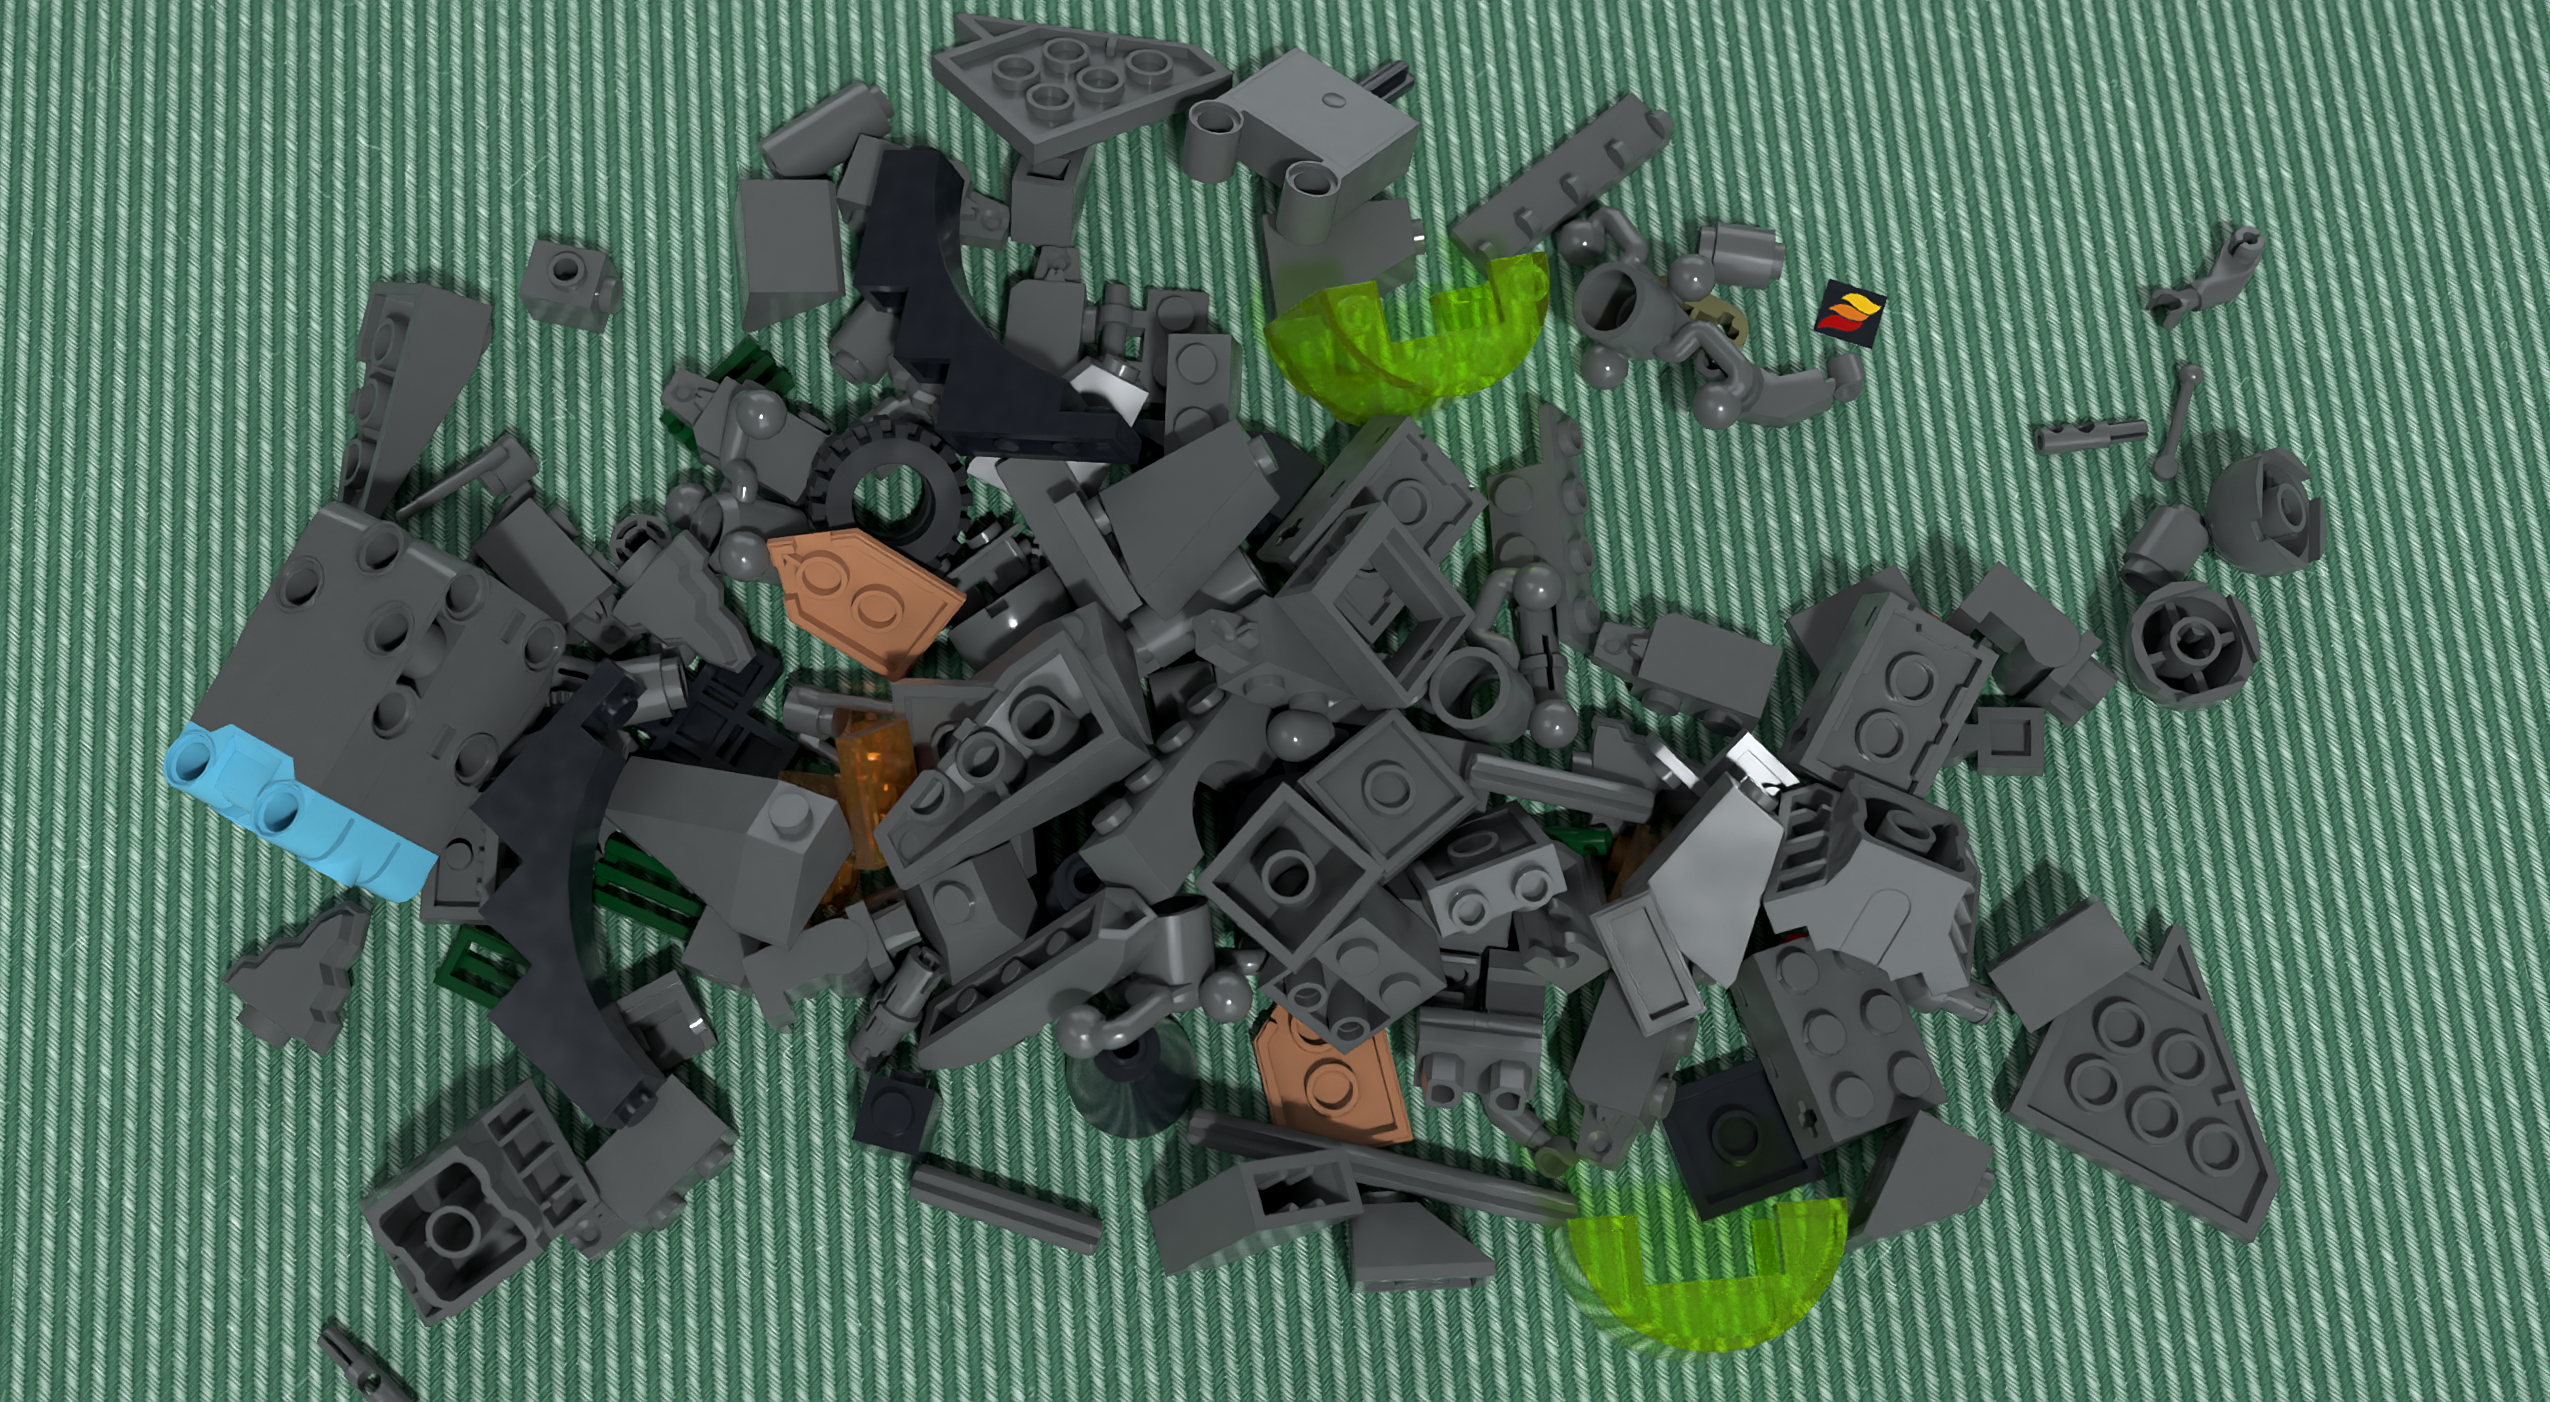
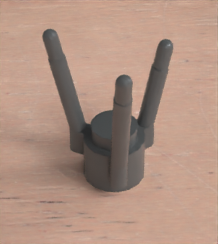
(498, 469)
(824, 713)

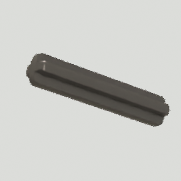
(1559, 788)
(1006, 1209)

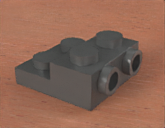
(1487, 870)

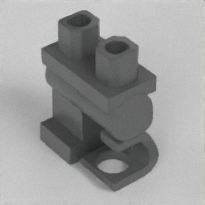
(2037, 645)
(833, 955)
(1486, 1049)

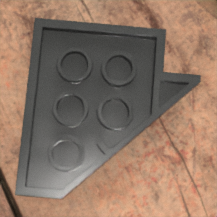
(1071, 86)
(2153, 1093)

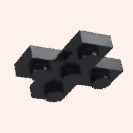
(720, 725)

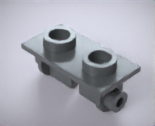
(992, 557)

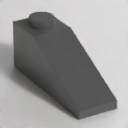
(1050, 198)

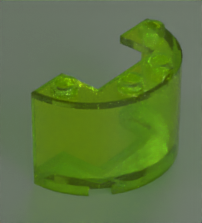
(1344, 359)
(1710, 1318)

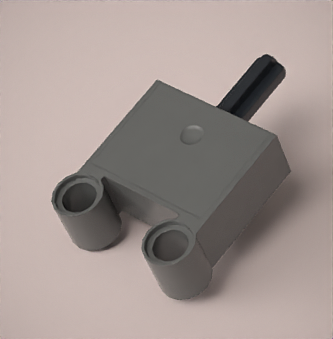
(1310, 135)

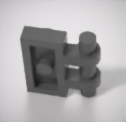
(1166, 314)

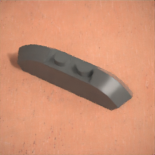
(1038, 980)

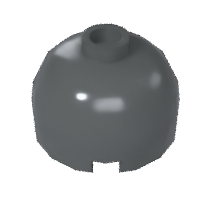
(2264, 516)
(1011, 618)
(2189, 647)

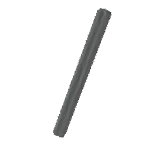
(1387, 1169)

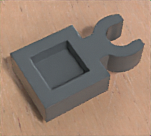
(2003, 741)

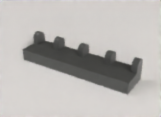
(1563, 183)

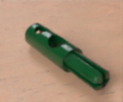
(1583, 840)

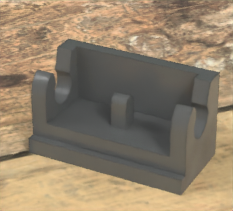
(1559, 936)
(2063, 962)
(667, 1021)

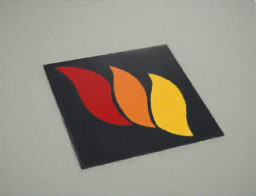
(1850, 314)

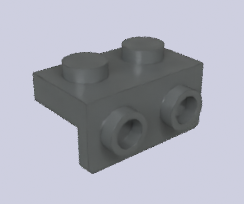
(465, 874)

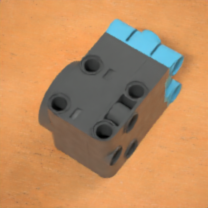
(367, 702)

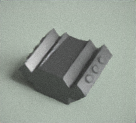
(1878, 880)
(479, 1204)

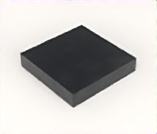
(1733, 1142)

